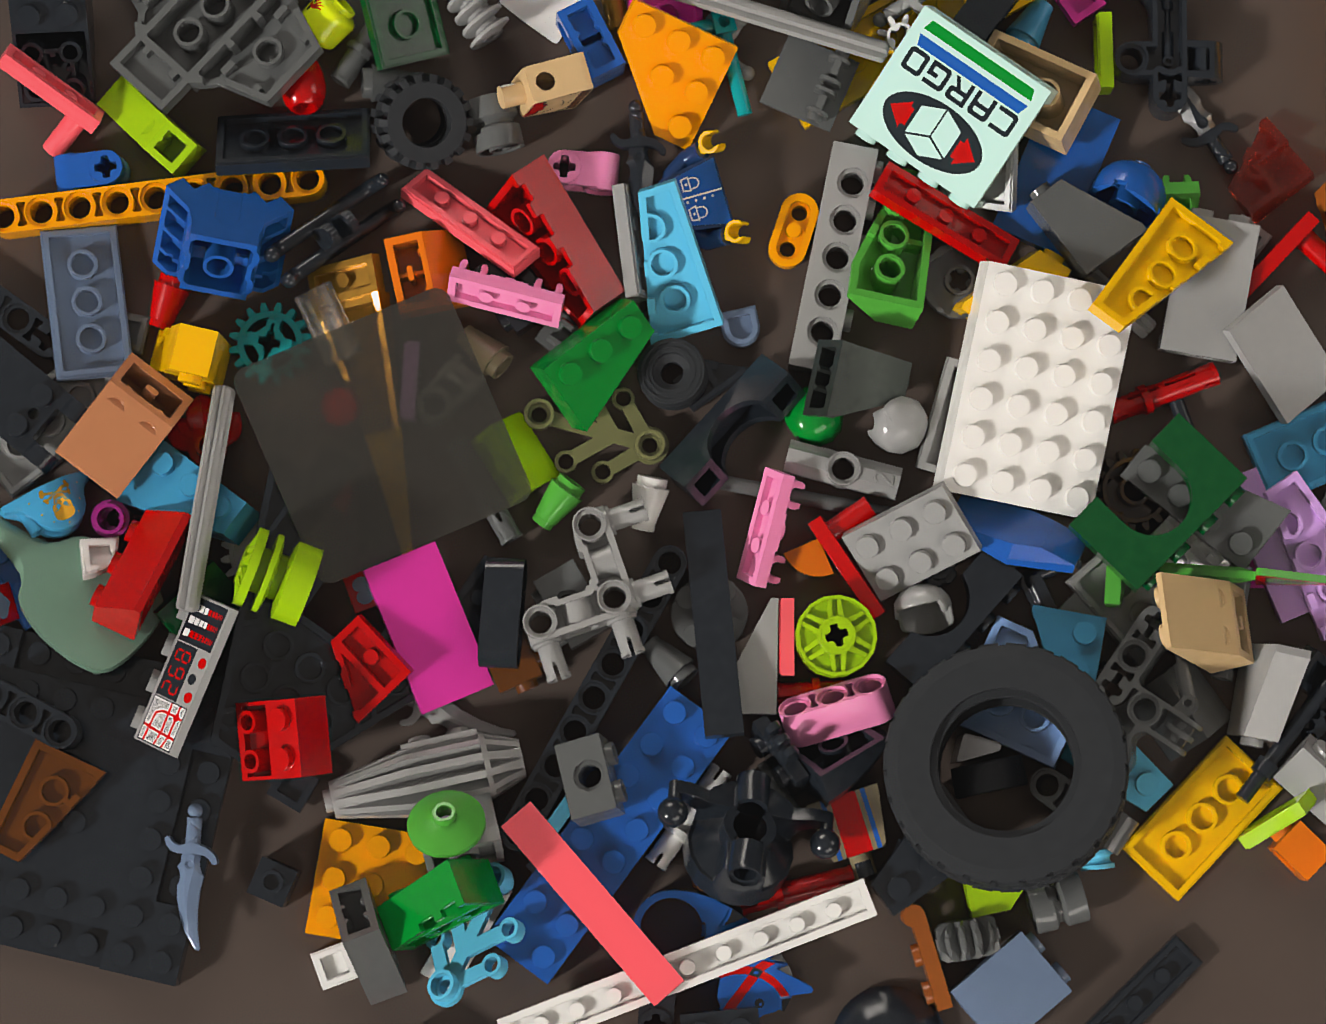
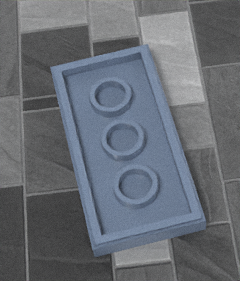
(85, 301)

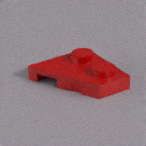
(367, 665)

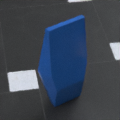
(1021, 535)

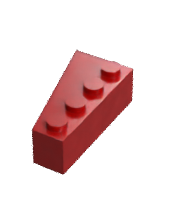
(543, 213)

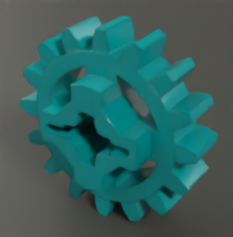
(274, 324)

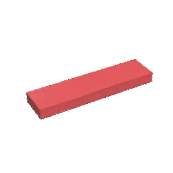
(470, 223)

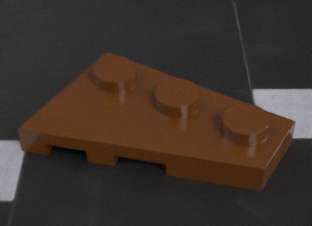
(42, 797)

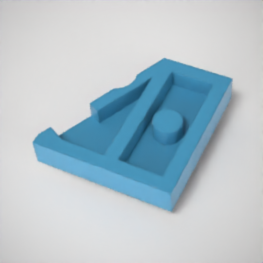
(1072, 636)

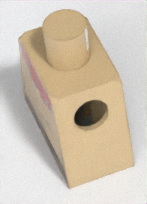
(548, 86)

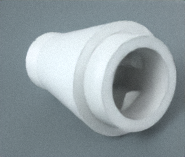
(654, 495)

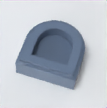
(741, 327)

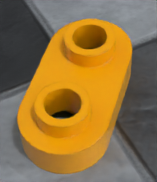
(793, 232)

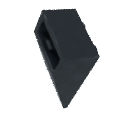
(59, 39)

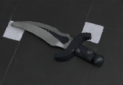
(1208, 133)

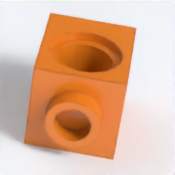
(1299, 850)

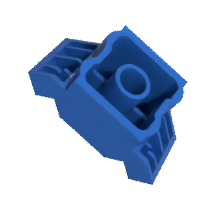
(219, 239)

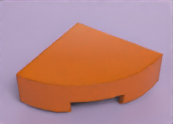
(809, 559)

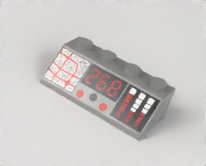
(184, 677)

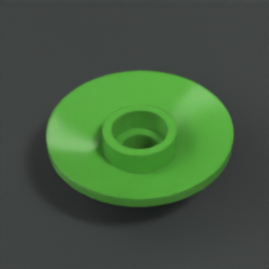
(448, 835)

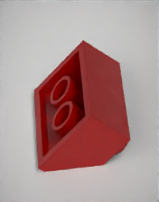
(139, 571)

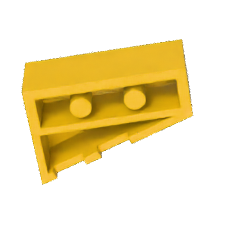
(191, 356)

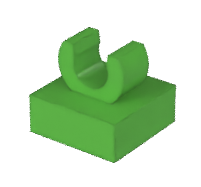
(1184, 192)

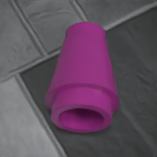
(102, 515)

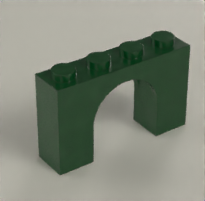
(1210, 484)

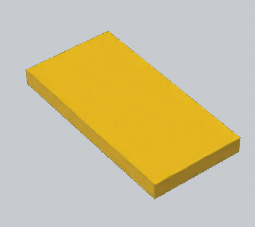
(1198, 819)

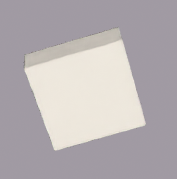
(333, 966)

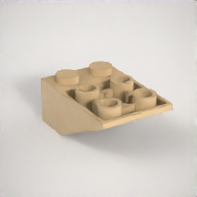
(1204, 621)

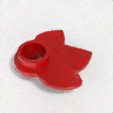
(190, 431)

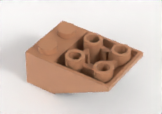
(124, 425)

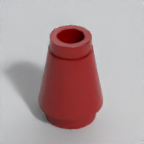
(166, 301)

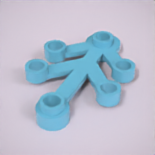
(469, 943)

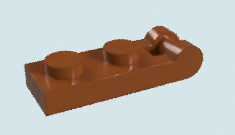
(925, 955)

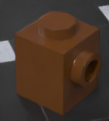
(523, 678)

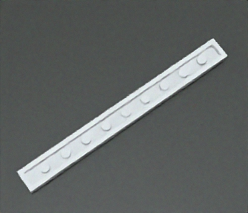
(710, 957)

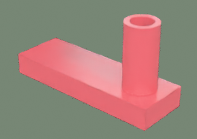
(78, 110)

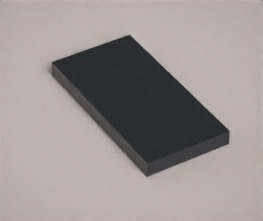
(293, 142)

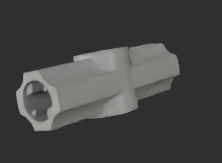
(867, 477)

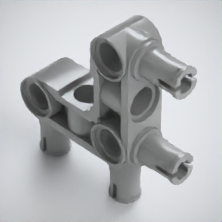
(587, 609)

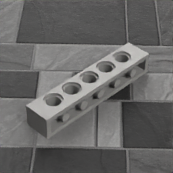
(845, 162)

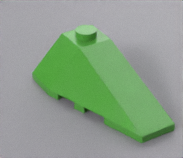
(891, 269)

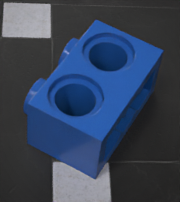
(587, 33)

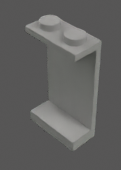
(1213, 296)

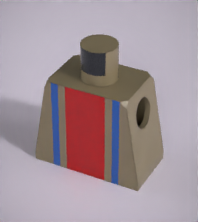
(859, 827)

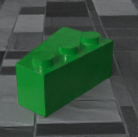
(593, 361)

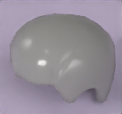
(899, 425)
(923, 609)

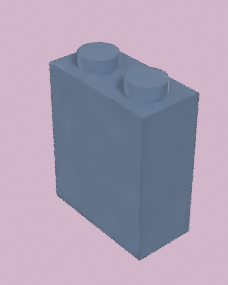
(1012, 984)

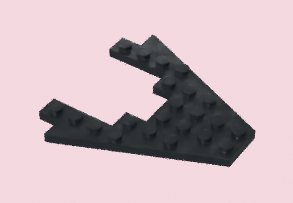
(288, 661)

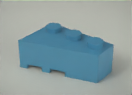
(170, 483)

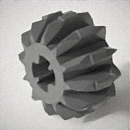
(967, 938)

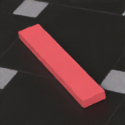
(592, 904)

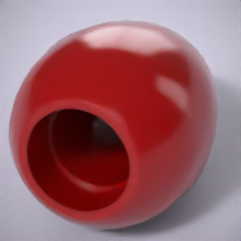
(307, 92)

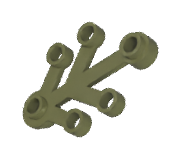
(603, 435)

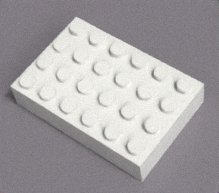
(1032, 392)

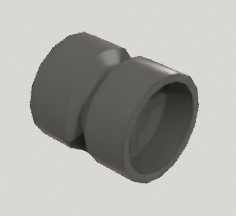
(495, 127)
(1057, 904)

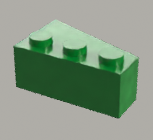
(439, 902)

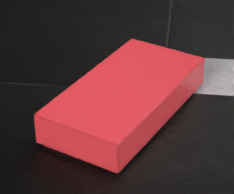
(786, 637)

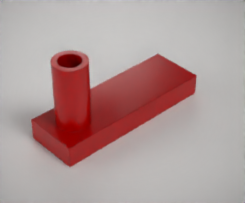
(1299, 236)
(829, 535)

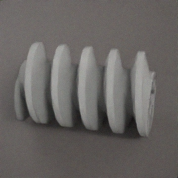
(479, 20)

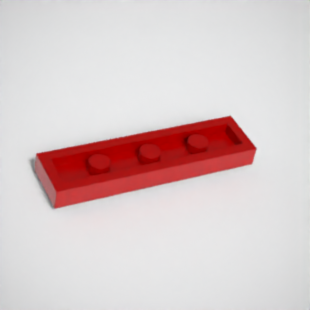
(942, 217)

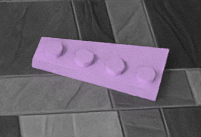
(1304, 539)

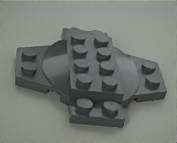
(208, 44)

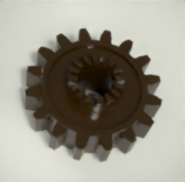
(1113, 496)

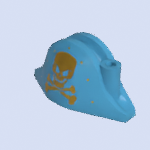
(52, 508)

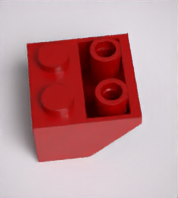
(284, 738)

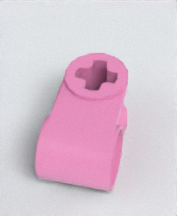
(589, 171)

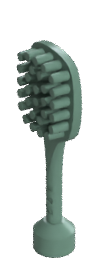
(58, 601)

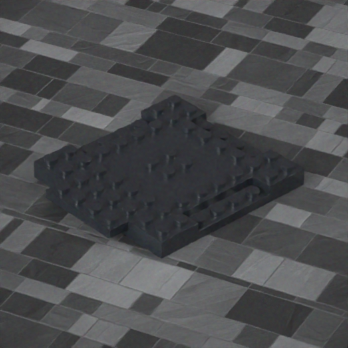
(104, 876)

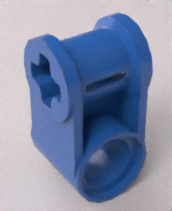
(86, 170)

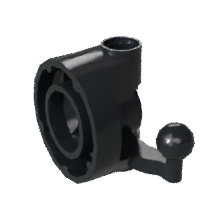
(760, 859)

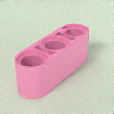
(837, 710)

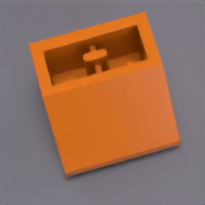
(423, 261)

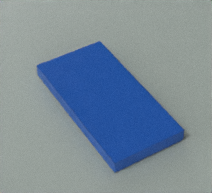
(1045, 164)

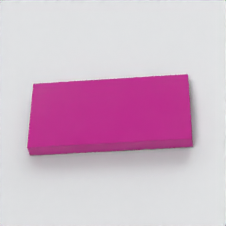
(428, 627)

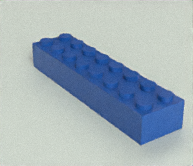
(663, 749)

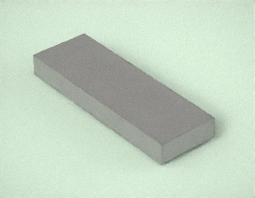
(630, 243)

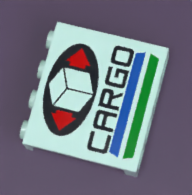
(950, 107)

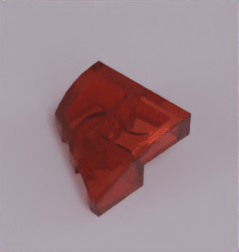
(1268, 173)

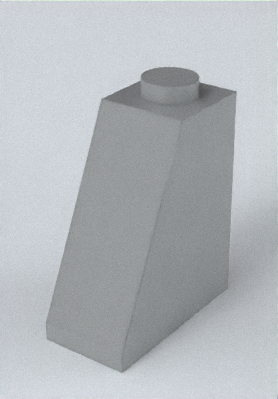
(1266, 693)

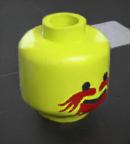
(329, 21)

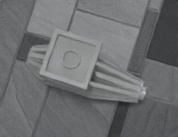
(456, 761)

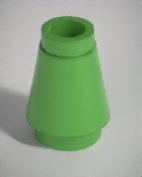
(558, 501)

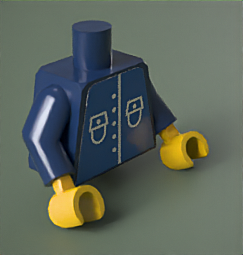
(705, 194)

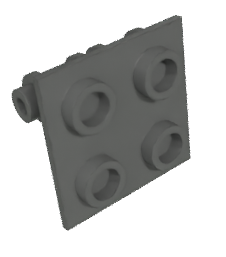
(809, 82)

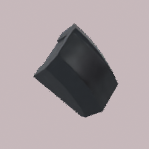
(841, 762)

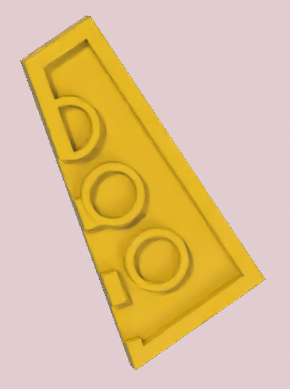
(1162, 260)

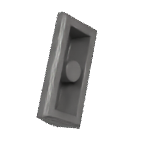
(971, 746)

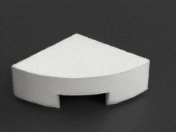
(97, 555)

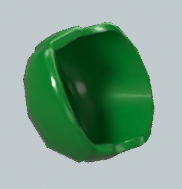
(812, 430)

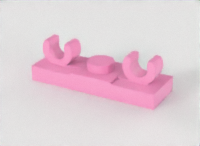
(506, 295)
(767, 528)

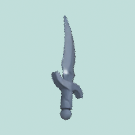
(190, 872)

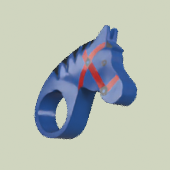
(760, 984)

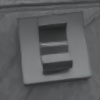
(551, 337)

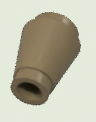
(490, 353)

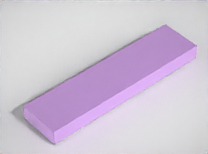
(1285, 599)

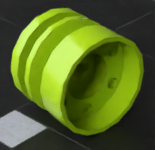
(277, 576)
(825, 657)

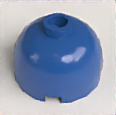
(1130, 188)

